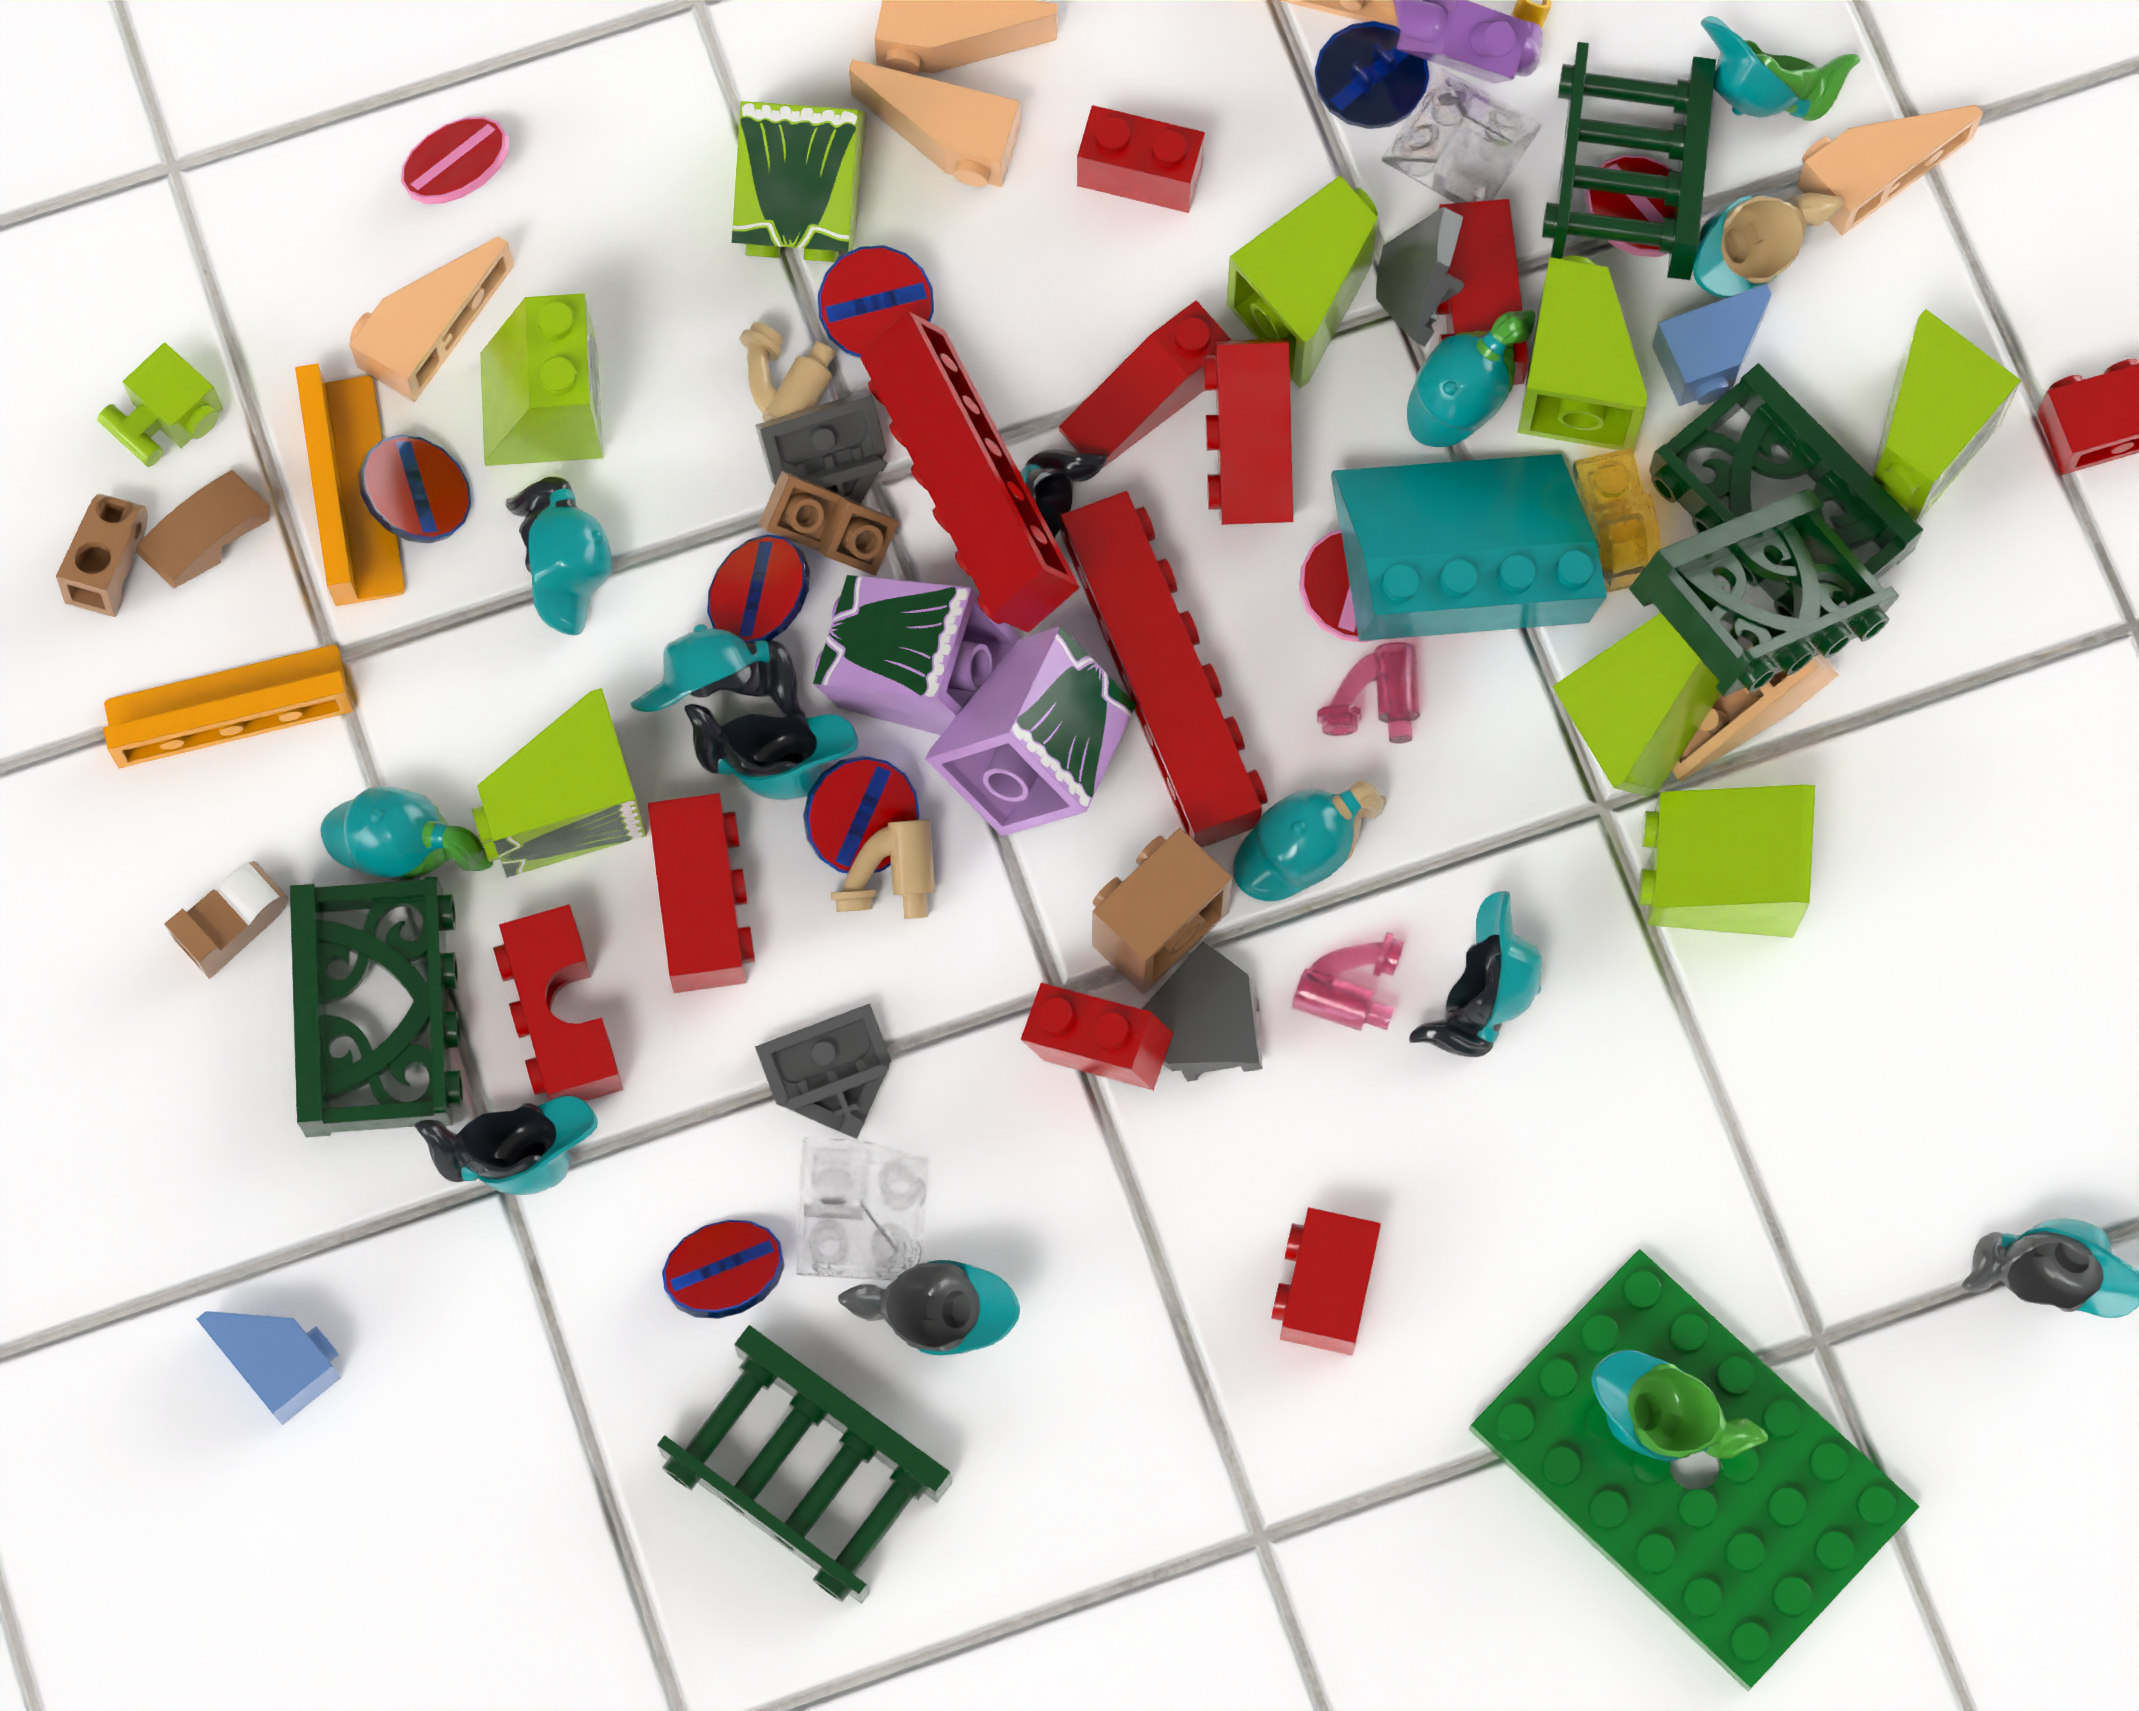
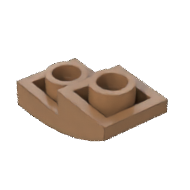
(828, 523)
(194, 532)

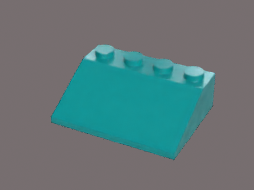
(1467, 547)

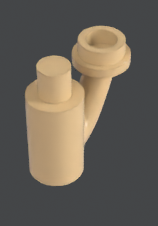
(801, 385)
(911, 868)

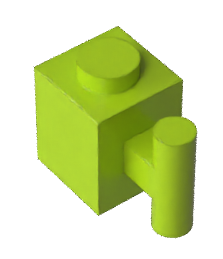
(166, 398)

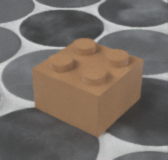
(1159, 909)

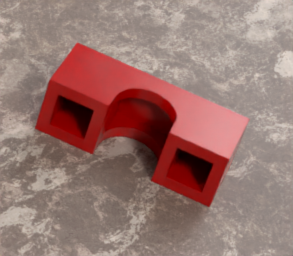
(542, 958)

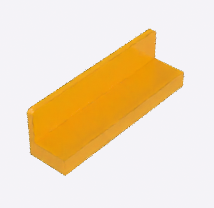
(339, 430)
(226, 706)

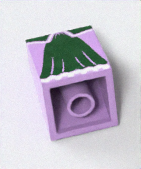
(908, 651)
(1034, 735)

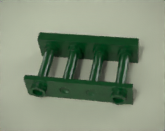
(1678, 189)
(861, 1440)

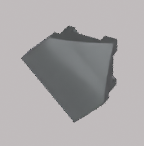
(1415, 274)
(828, 445)
(1211, 1015)
(829, 1069)

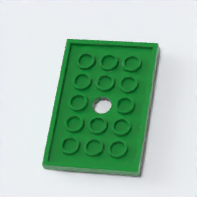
(1725, 1562)

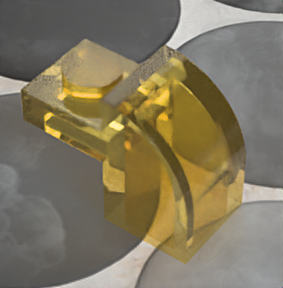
(1618, 514)

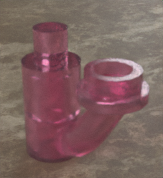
(1396, 678)
(1344, 1002)

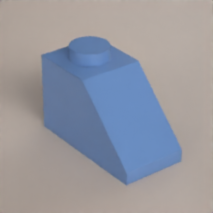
(1709, 345)
(275, 1358)

